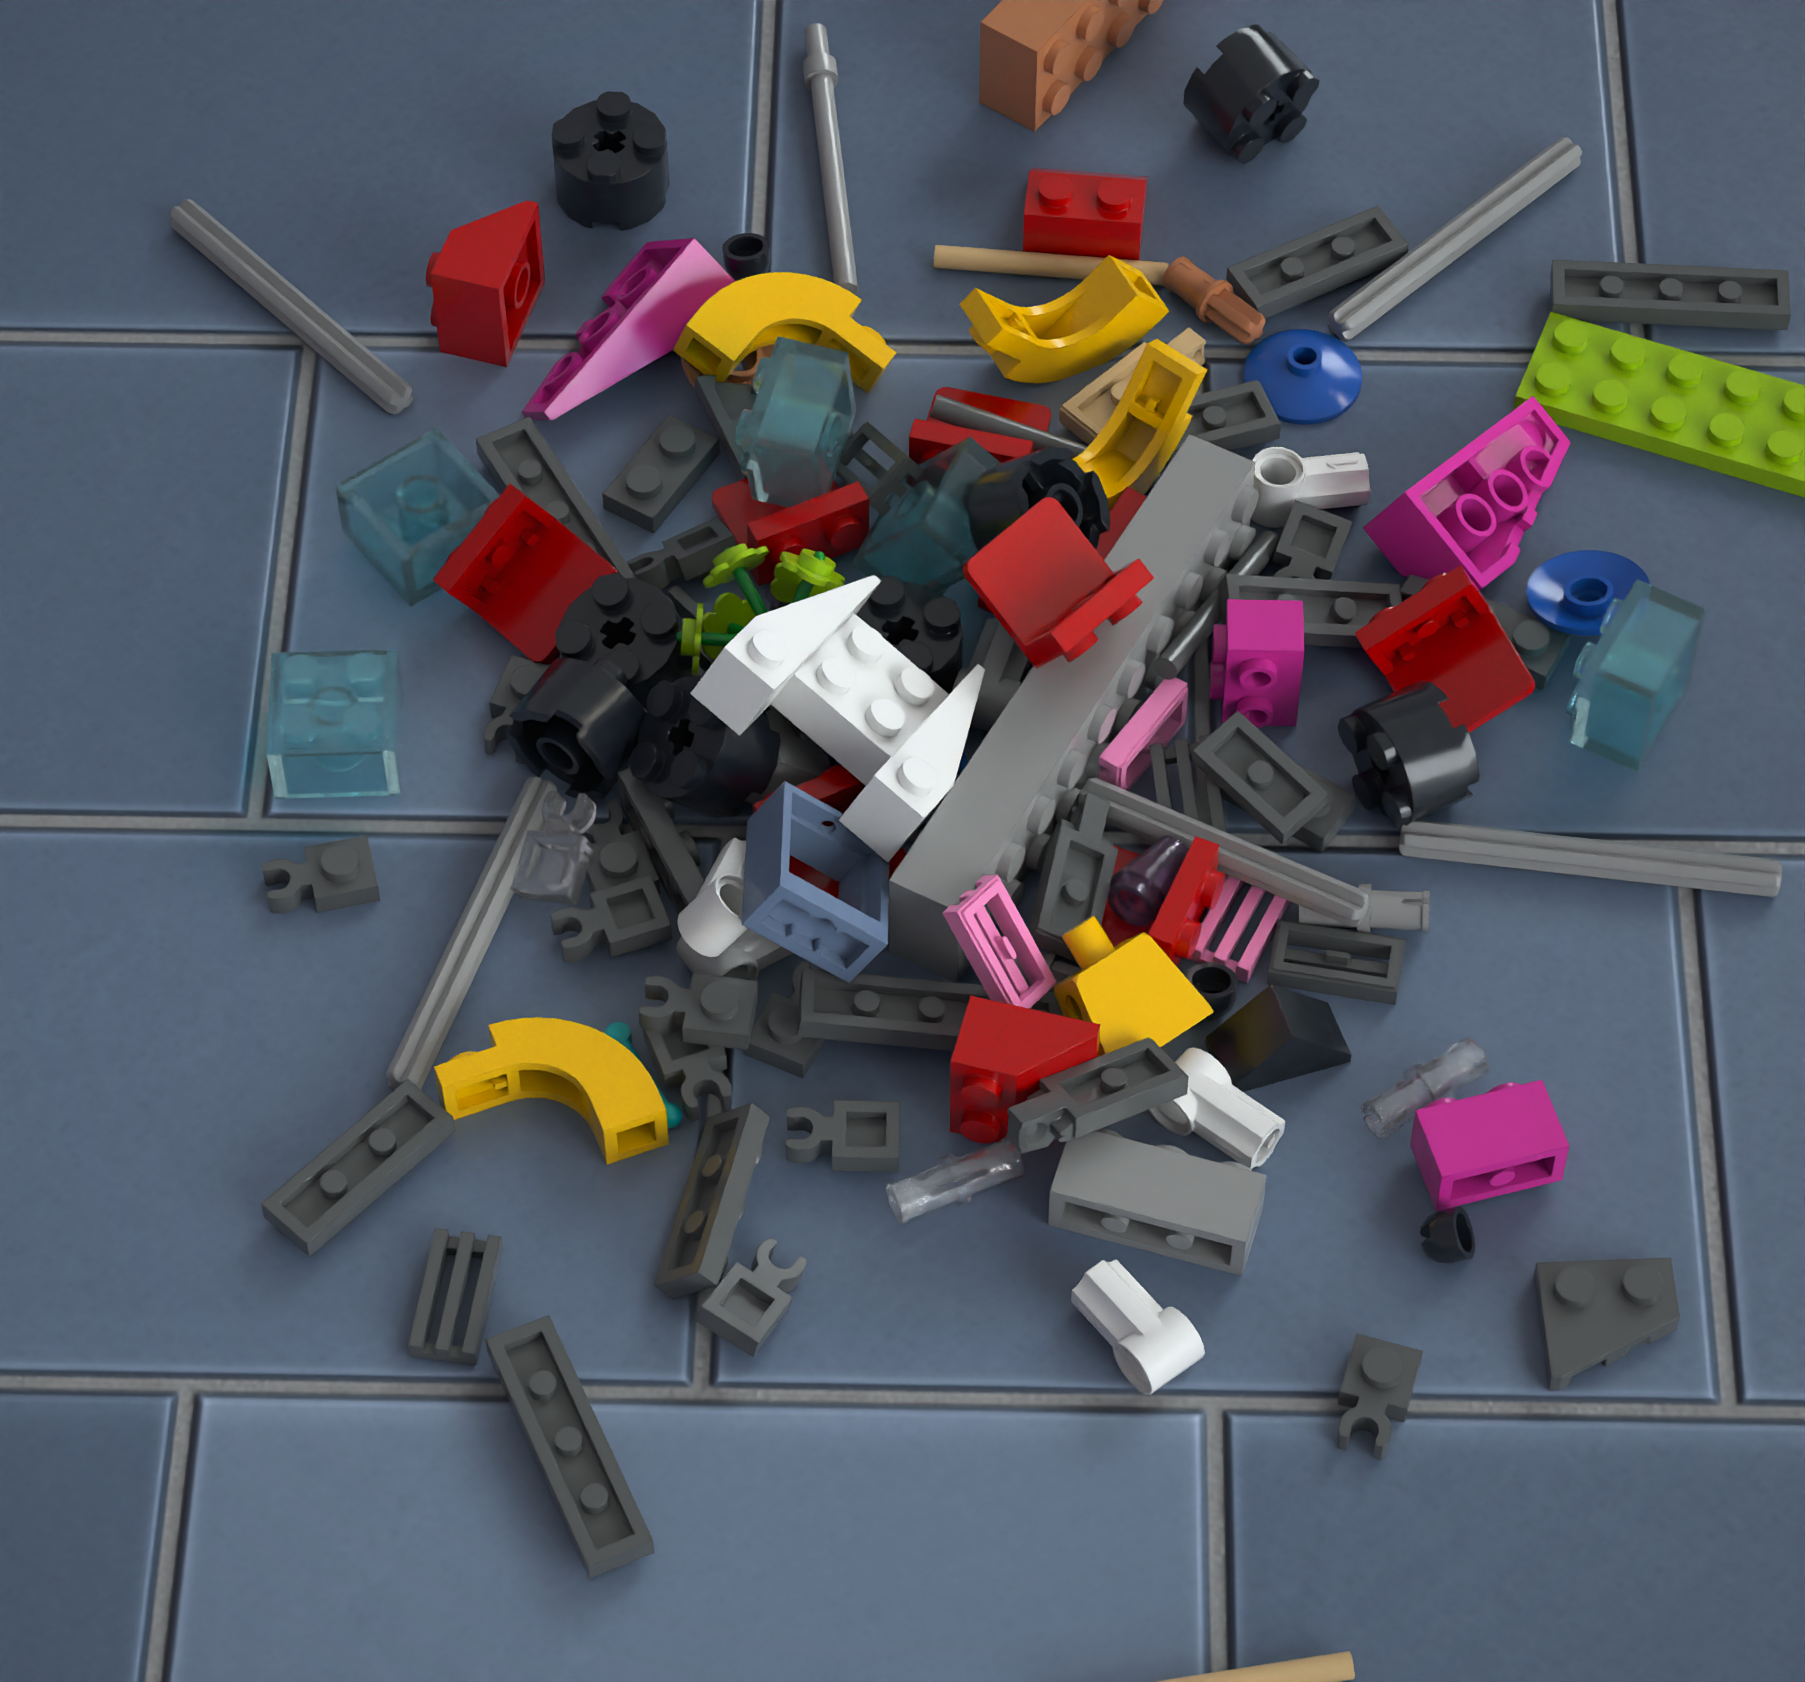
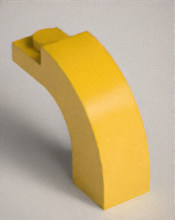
(787, 306)
(1071, 333)
(1145, 422)
(565, 1065)

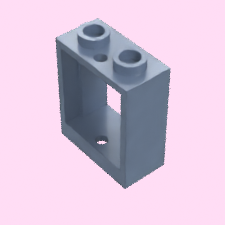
(778, 905)

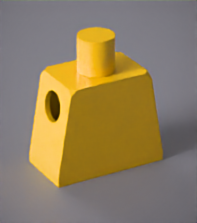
(1127, 989)

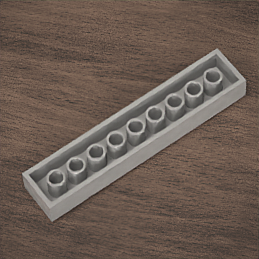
(1070, 712)

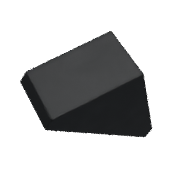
(1278, 1039)

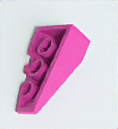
(642, 322)
(1475, 502)

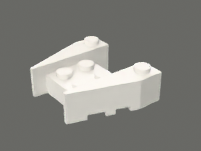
(854, 702)

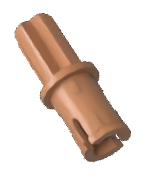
(1214, 300)

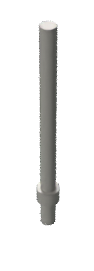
(821, 79)

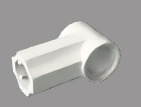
(1316, 481)
(716, 913)
(1220, 1112)
(1145, 1339)

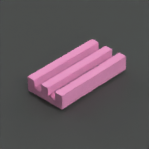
(1152, 724)
(1260, 939)
(993, 954)

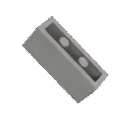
(1157, 1200)

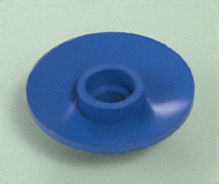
(1305, 375)
(1578, 587)

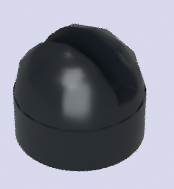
(746, 255)
(1217, 986)
(1448, 1236)

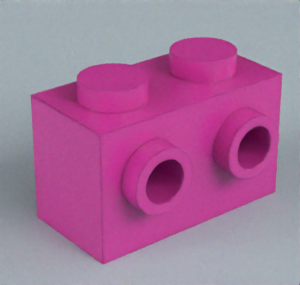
(1259, 661)
(1488, 1144)

